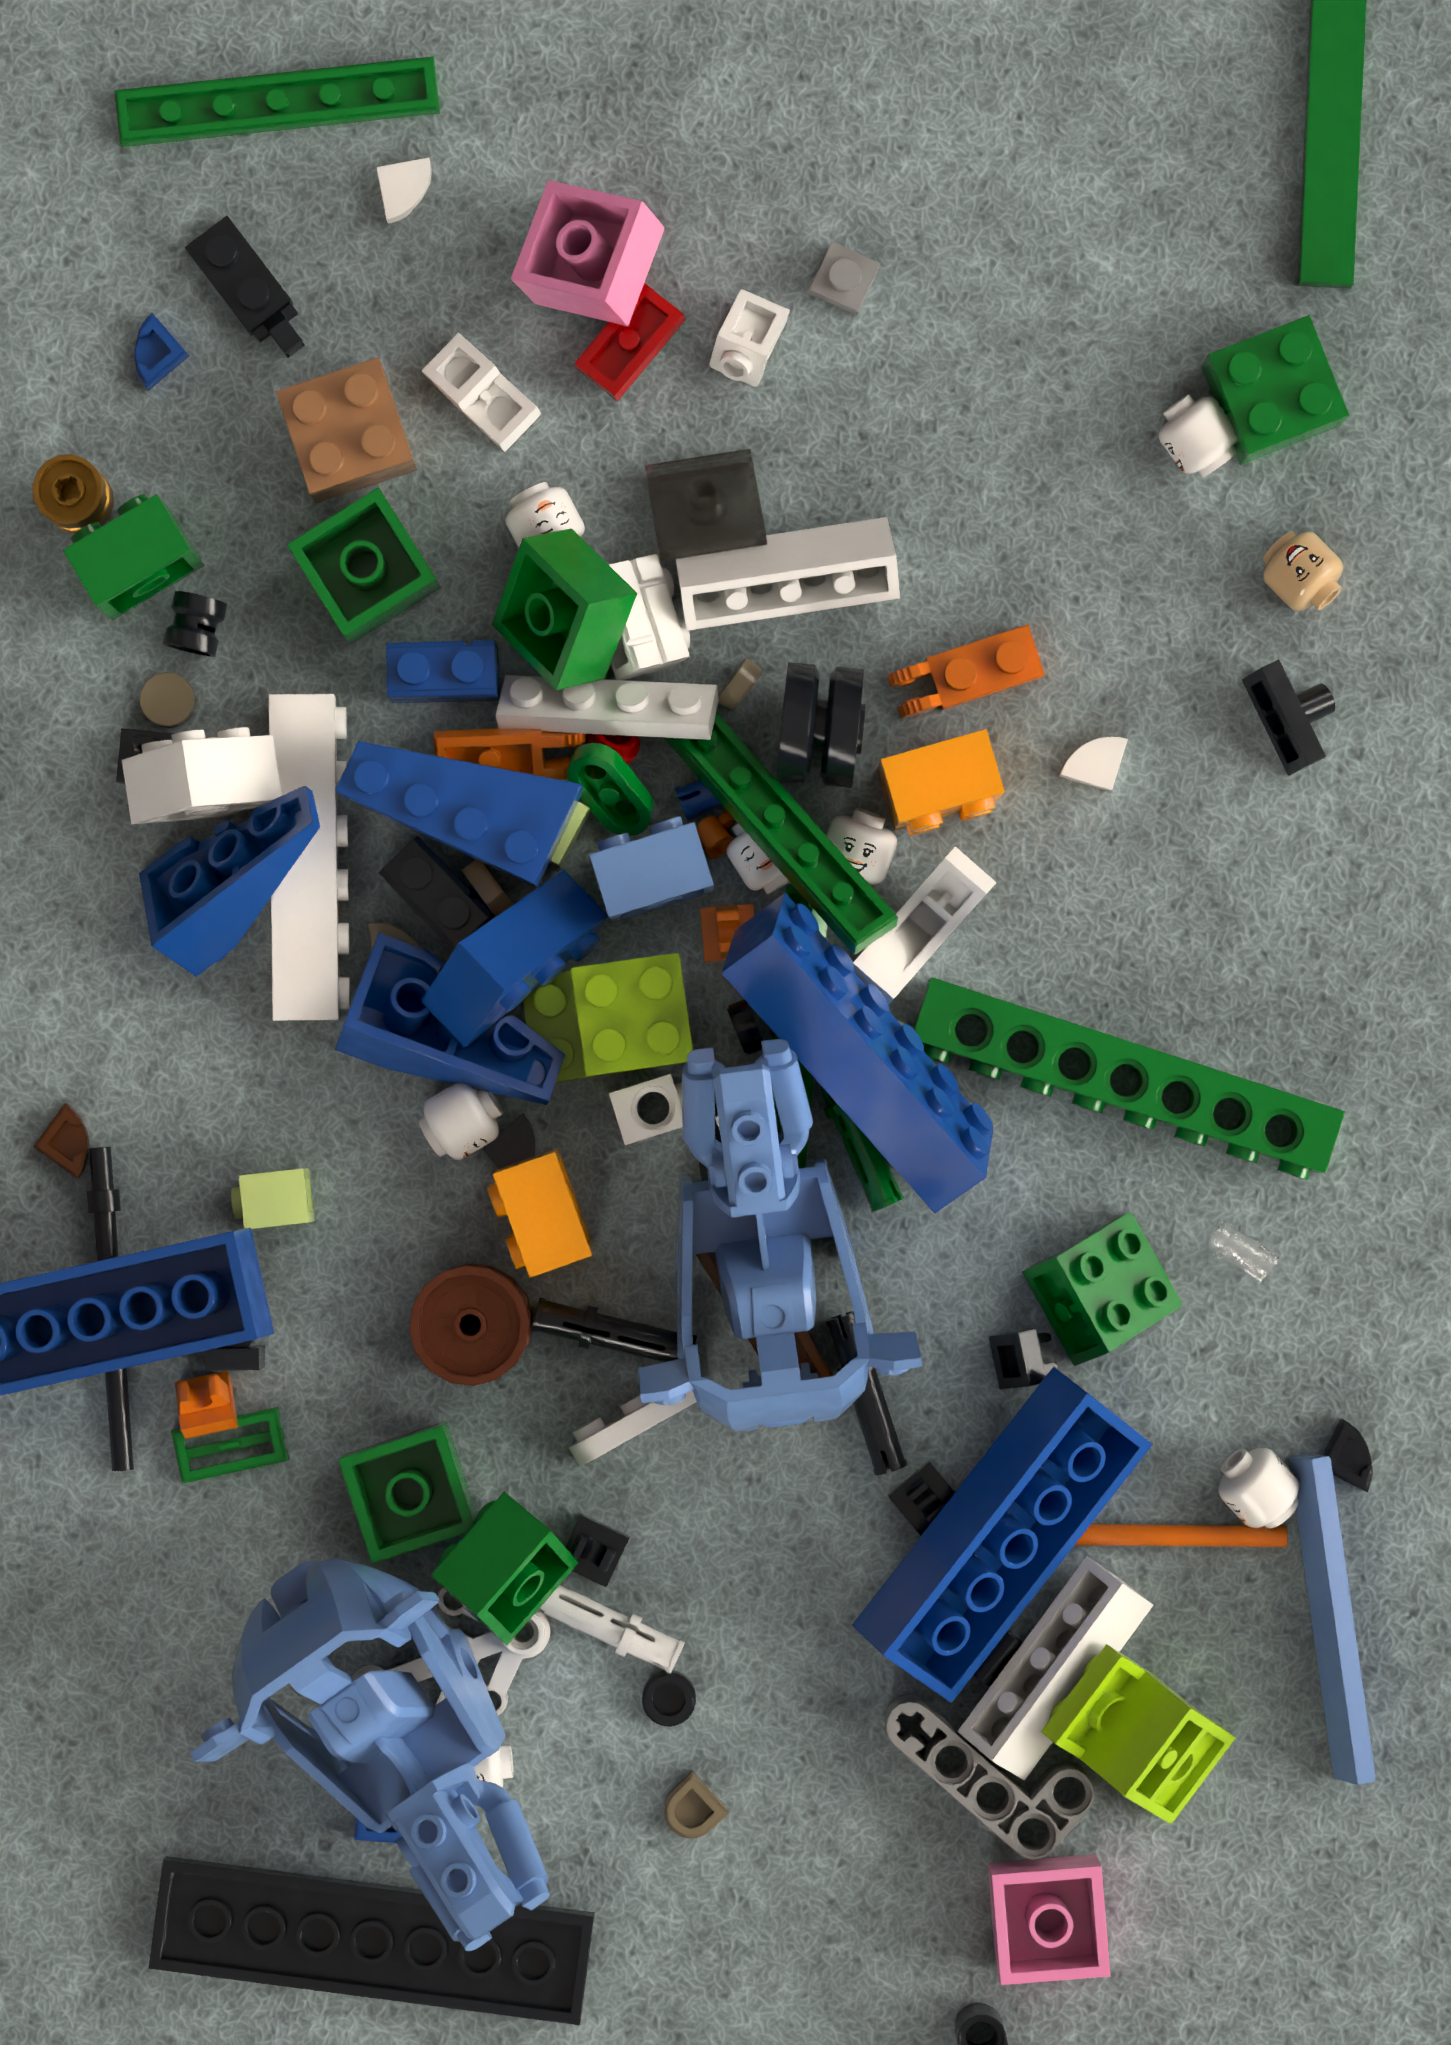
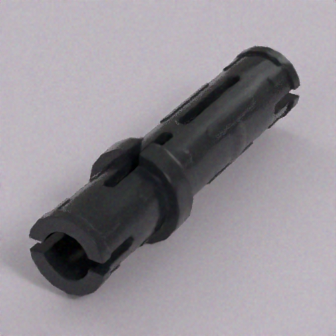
(605, 1331)
(871, 1405)

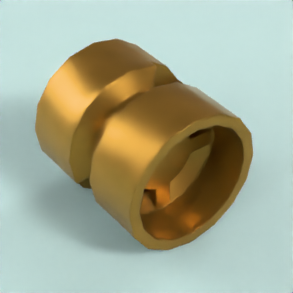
(72, 493)

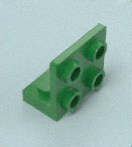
(1103, 1290)

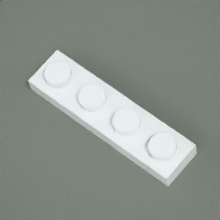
(609, 708)

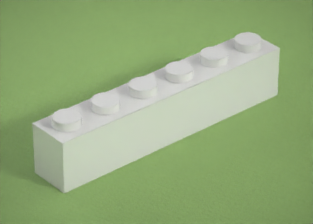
(307, 900)

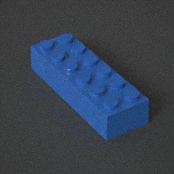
(860, 1052)
(131, 1311)
(1001, 1535)

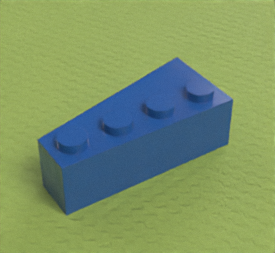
(473, 808)

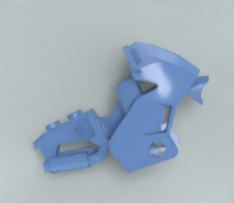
(760, 1224)
(407, 1752)

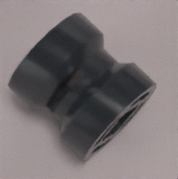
(195, 623)

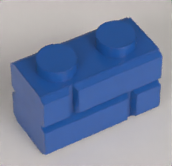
(442, 671)

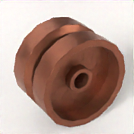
(469, 1356)

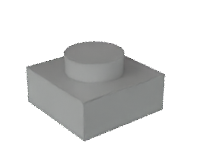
(844, 278)

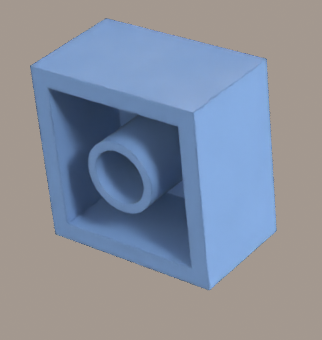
(651, 870)

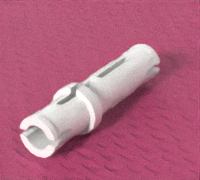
(613, 1628)

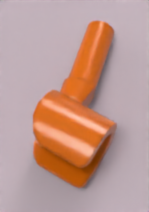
(714, 835)

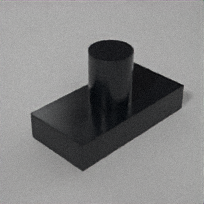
(1289, 715)

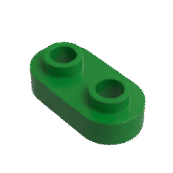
(606, 784)

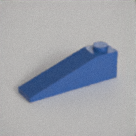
(212, 890)
(400, 1034)

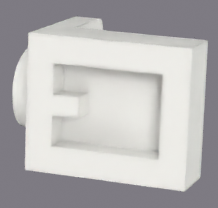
(748, 338)

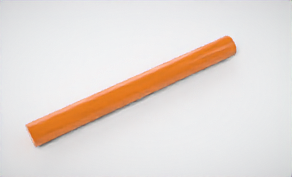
(1183, 1535)

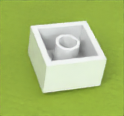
(201, 776)

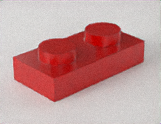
(623, 351)

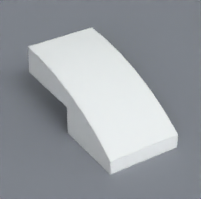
(481, 392)

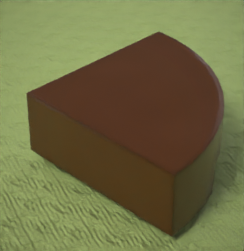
(66, 1141)

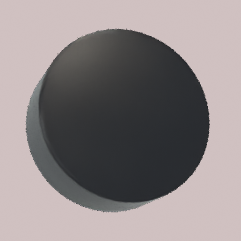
(745, 1026)
(669, 1698)

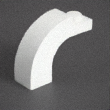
(923, 924)

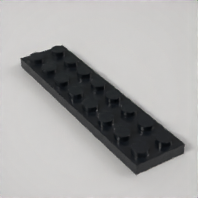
(364, 1942)

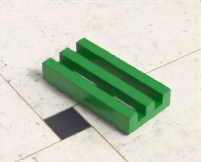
(275, 1435)

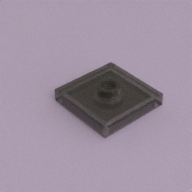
(705, 505)

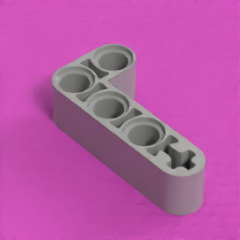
(978, 1769)

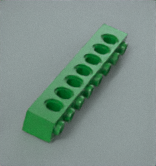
(1312, 1123)

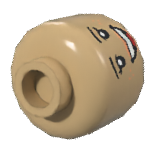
(1303, 571)

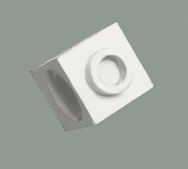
(626, 1103)

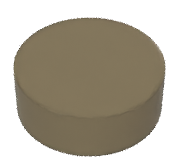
(739, 684)
(167, 700)

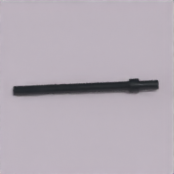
(104, 1202)

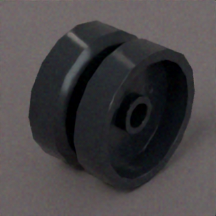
(821, 725)

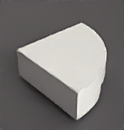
(403, 186)
(1096, 762)

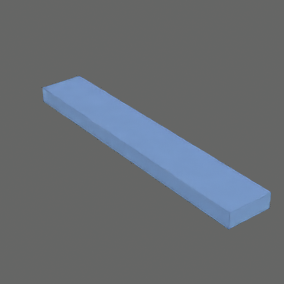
(1332, 1620)

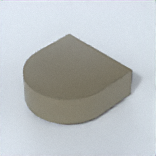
(693, 1808)

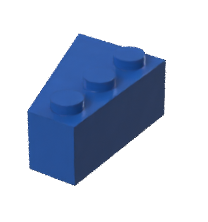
(513, 957)

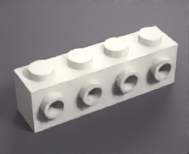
(791, 575)
(1082, 1619)

